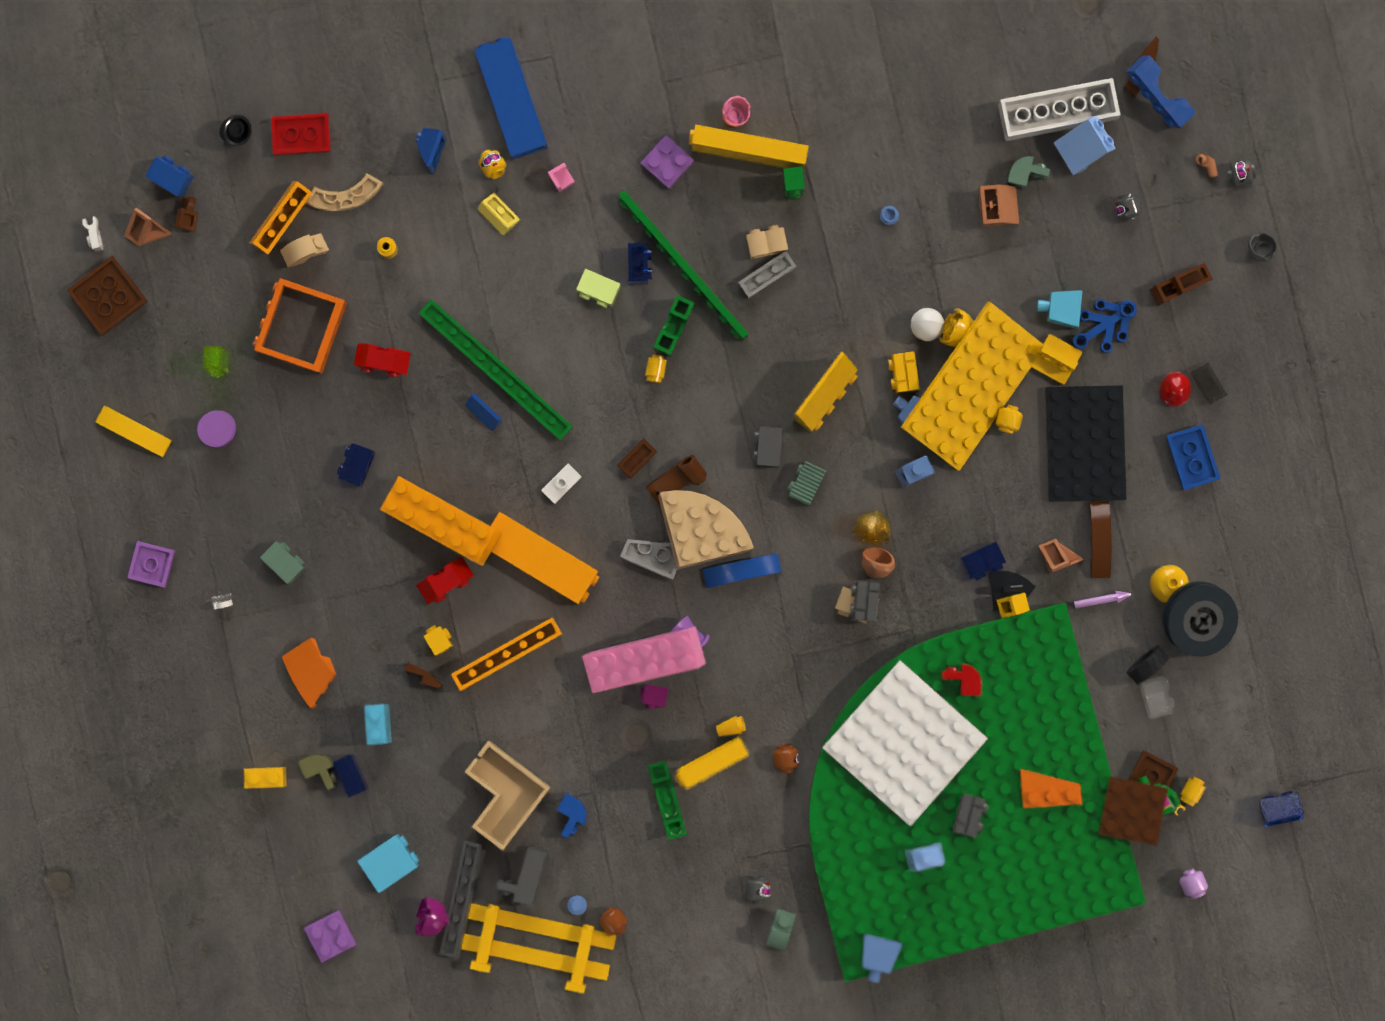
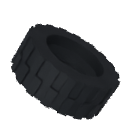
(1148, 664)

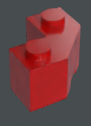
(389, 360)
(442, 582)

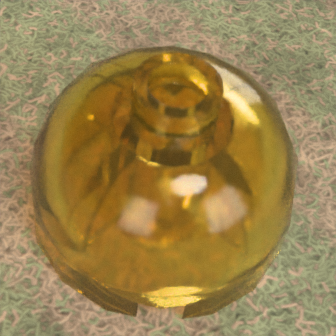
(873, 528)

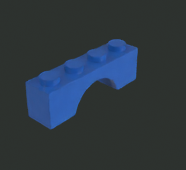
(1146, 75)

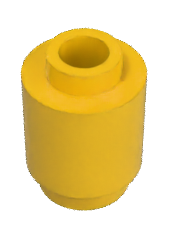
(389, 253)
(655, 368)
(1192, 791)

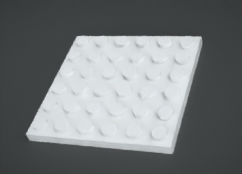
(905, 743)

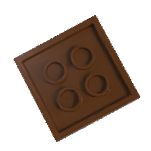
(107, 295)
(1133, 811)

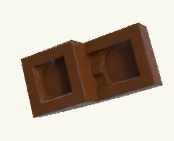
(427, 679)

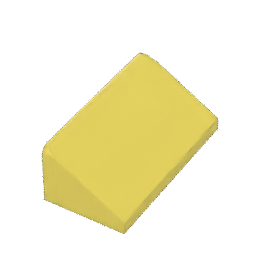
(498, 213)

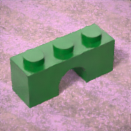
(674, 326)

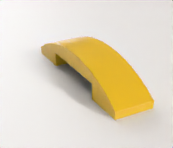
(133, 431)

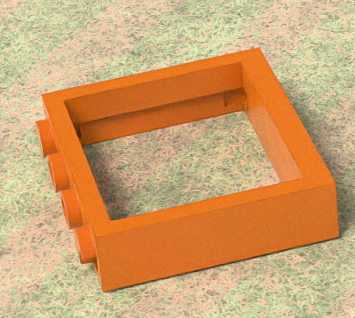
(329, 335)

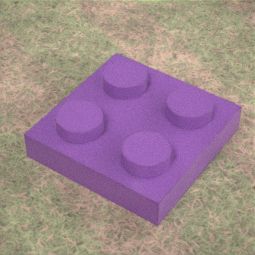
(667, 162)
(151, 564)
(330, 936)

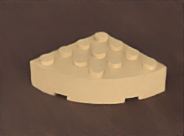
(701, 528)

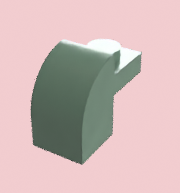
(1024, 168)
(780, 929)

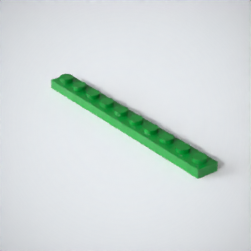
(677, 260)
(496, 370)

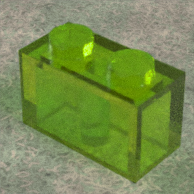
(216, 360)

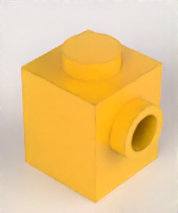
(1013, 605)
(438, 639)

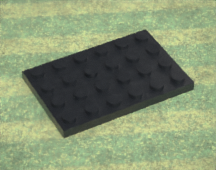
(1086, 443)

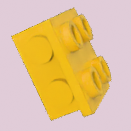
(1057, 359)

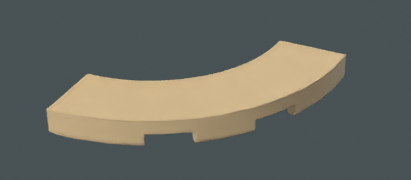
(345, 199)

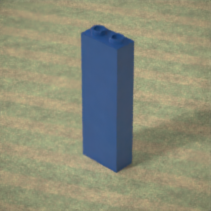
(511, 98)

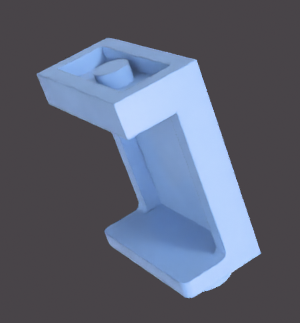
(1084, 145)

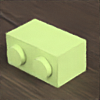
(598, 288)

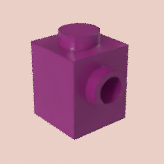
(653, 696)

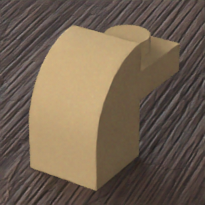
(303, 248)

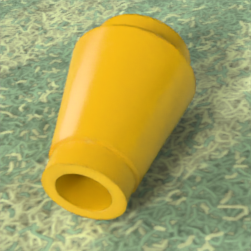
(731, 727)

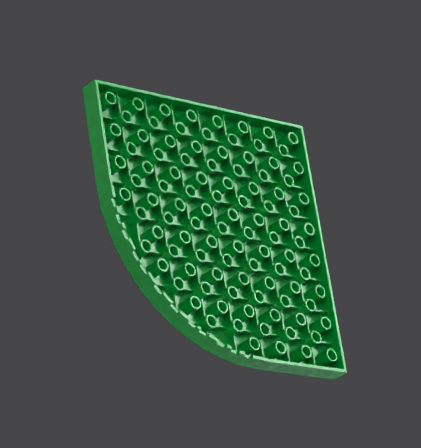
(1028, 863)

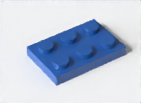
(1192, 457)

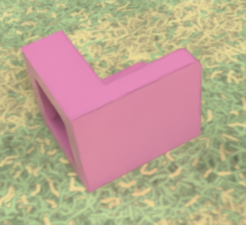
(561, 177)

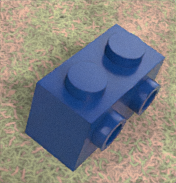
(169, 175)

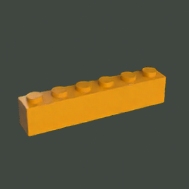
(506, 654)

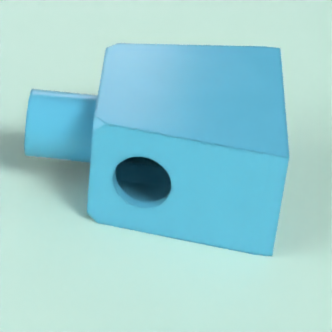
(1062, 308)

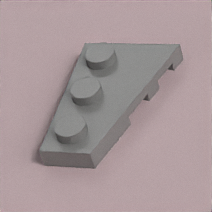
(651, 556)

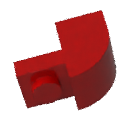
(969, 679)

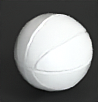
(927, 324)

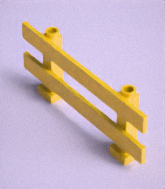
(578, 965)

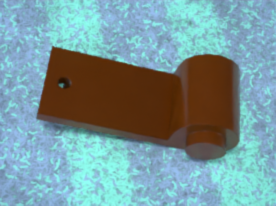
(684, 472)

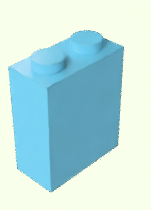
(378, 724)
(389, 862)

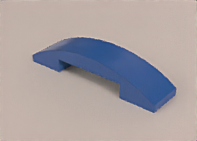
(742, 570)

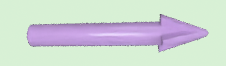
(1118, 596)

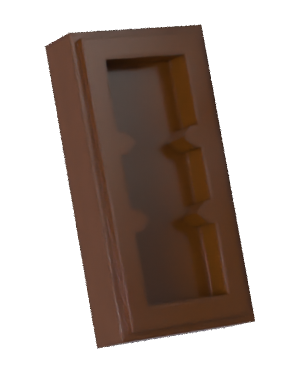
(637, 458)

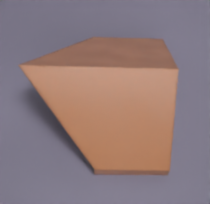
(144, 229)
(1057, 556)

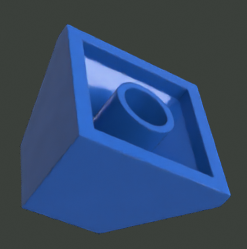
(430, 146)

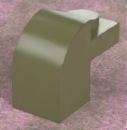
(319, 764)

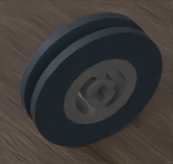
(1185, 608)

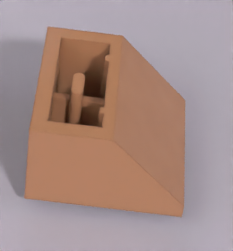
(998, 205)

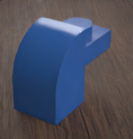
(575, 810)

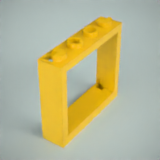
(711, 763)

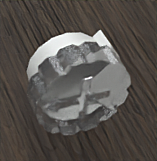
(222, 600)

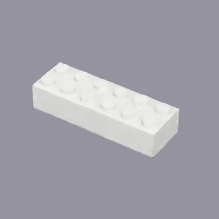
(1058, 109)

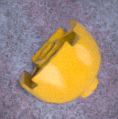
(956, 327)
(1166, 581)

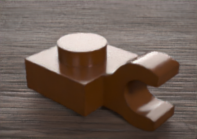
(186, 218)

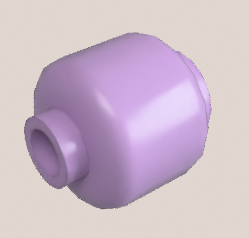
(1193, 883)

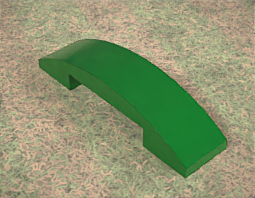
(667, 800)

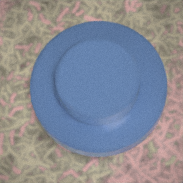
(889, 215)
(577, 905)

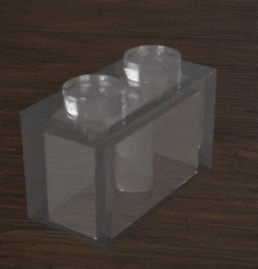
(1156, 697)

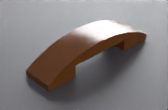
(1100, 539)

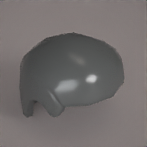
(1263, 247)

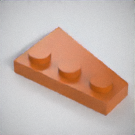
(1045, 791)

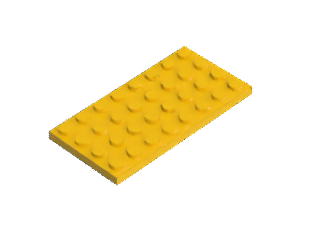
(972, 386)

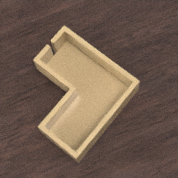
(515, 792)

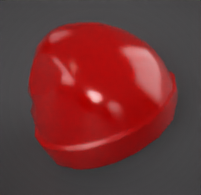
(1175, 389)

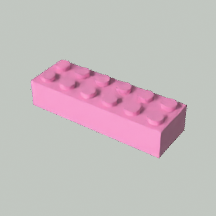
(644, 659)

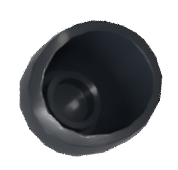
(235, 130)

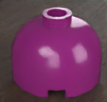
(431, 917)

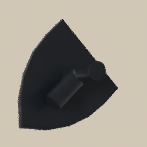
(1008, 584)

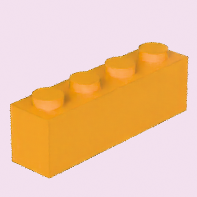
(280, 217)

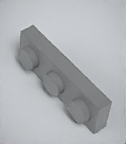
(767, 274)

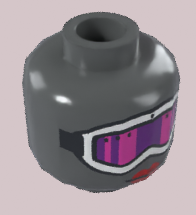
(1241, 172)
(1128, 207)
(757, 889)

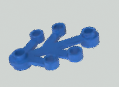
(1107, 323)

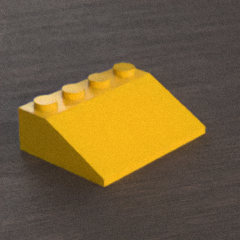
(825, 393)

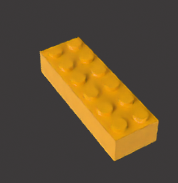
(440, 521)

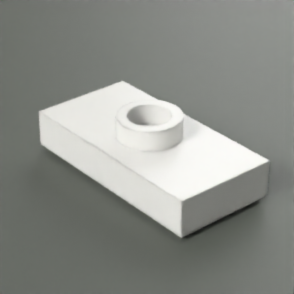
(561, 483)

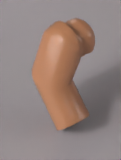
(1208, 163)

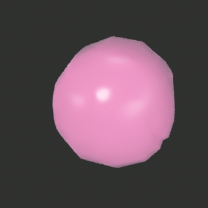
(736, 111)

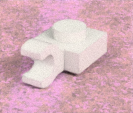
(94, 238)

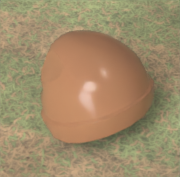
(877, 562)

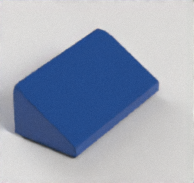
(483, 412)

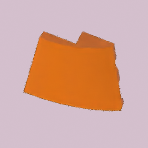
(309, 670)

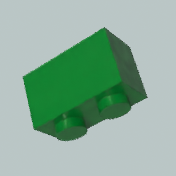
(793, 182)

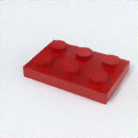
(300, 134)

